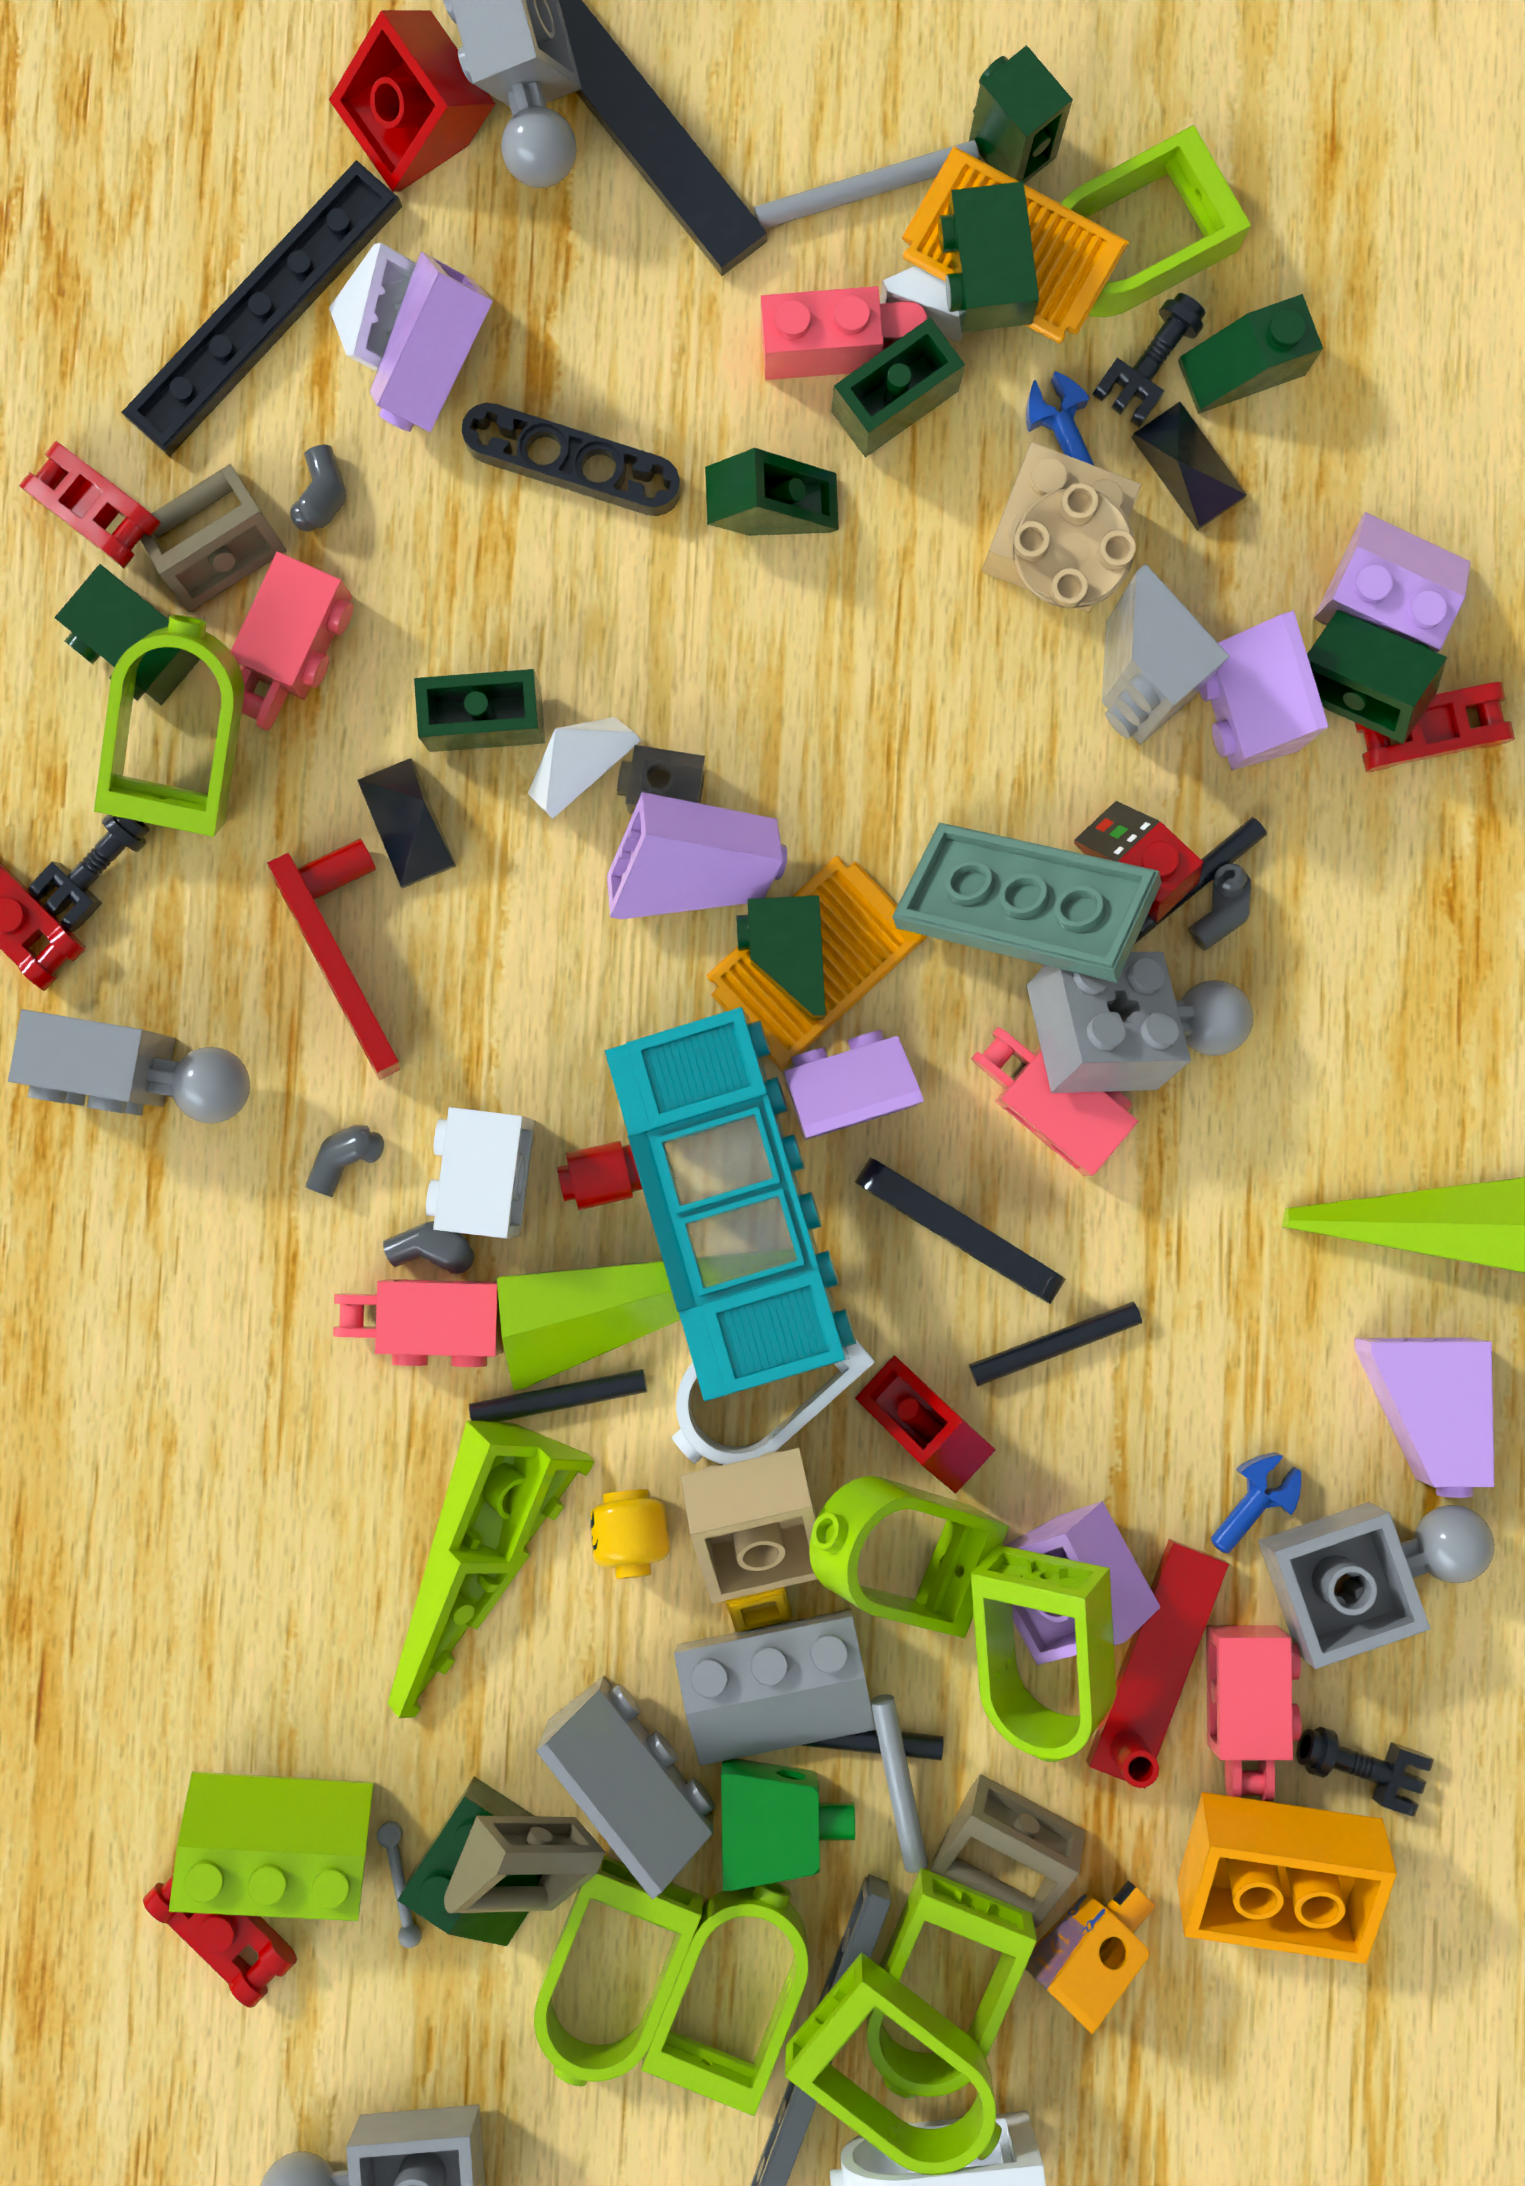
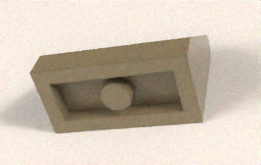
(219, 552)
(1022, 1833)
(522, 1846)

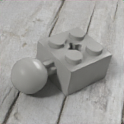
(524, 60)
(1132, 1030)
(123, 1068)
(1380, 1595)
(397, 2150)

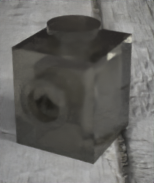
(662, 774)

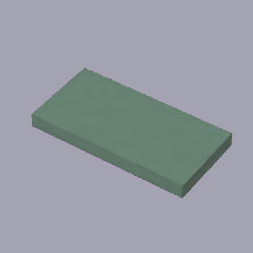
(1028, 901)

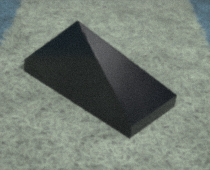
(1188, 465)
(406, 823)

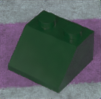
(430, 1878)

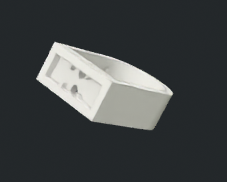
(696, 1443)
(1012, 2162)

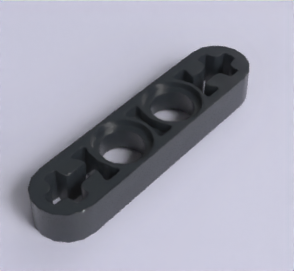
(574, 452)
(960, 1230)

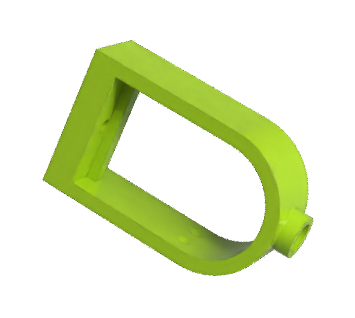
(1205, 196)
(159, 802)
(1055, 1587)
(945, 1593)
(674, 1910)
(978, 1919)
(833, 2024)
(709, 2069)

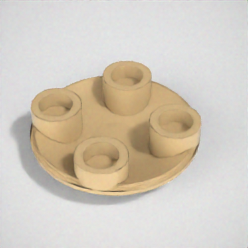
(1073, 547)

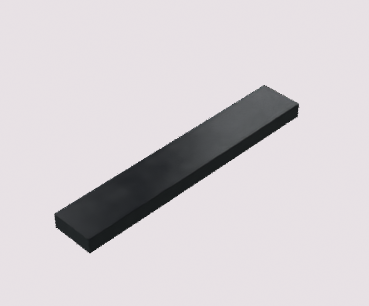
(659, 144)
(262, 308)

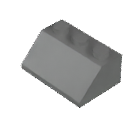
(1153, 657)
(774, 1687)
(628, 1784)

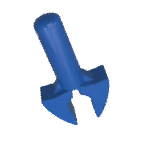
(1061, 421)
(1257, 1499)

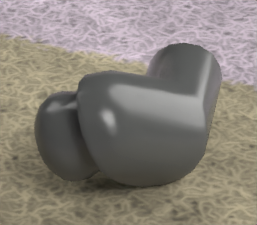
(324, 494)
(1229, 906)
(342, 1150)
(442, 1248)

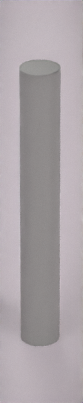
(899, 1783)

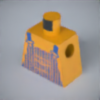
(1093, 1954)

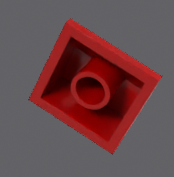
(409, 97)

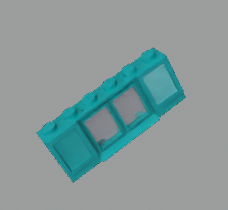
(729, 1204)

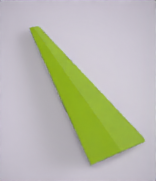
(1455, 1223)
(578, 1314)
(493, 1506)

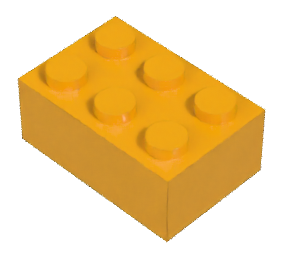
(1285, 1877)

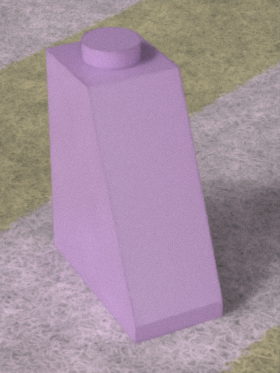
(428, 344)
(692, 858)
(1437, 1406)

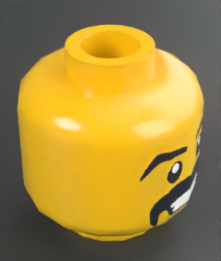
(629, 1533)

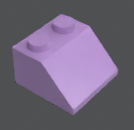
(1397, 583)
(1264, 694)
(851, 1085)
(1094, 1539)

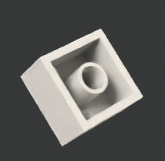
(481, 1173)

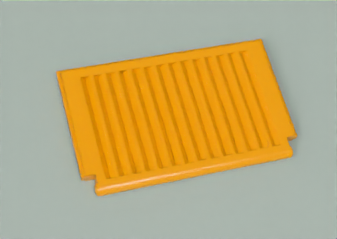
(1068, 250)
(857, 953)

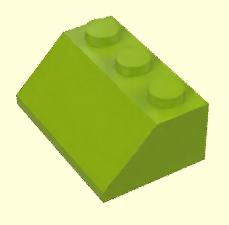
(272, 1847)

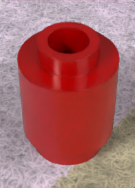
(599, 1175)

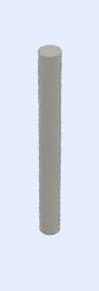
(856, 187)

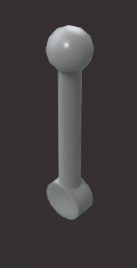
(388, 1837)

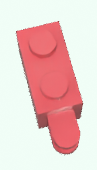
(830, 330)
(289, 635)
(1075, 1125)
(427, 1320)
(1251, 1703)

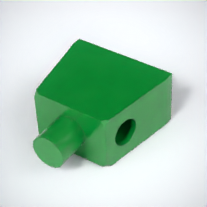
(775, 1823)

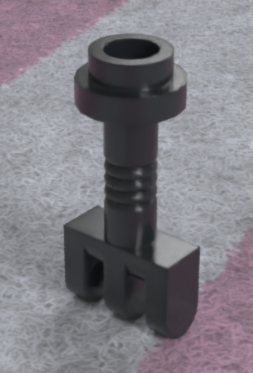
(1181, 318)
(74, 885)
(1321, 1753)

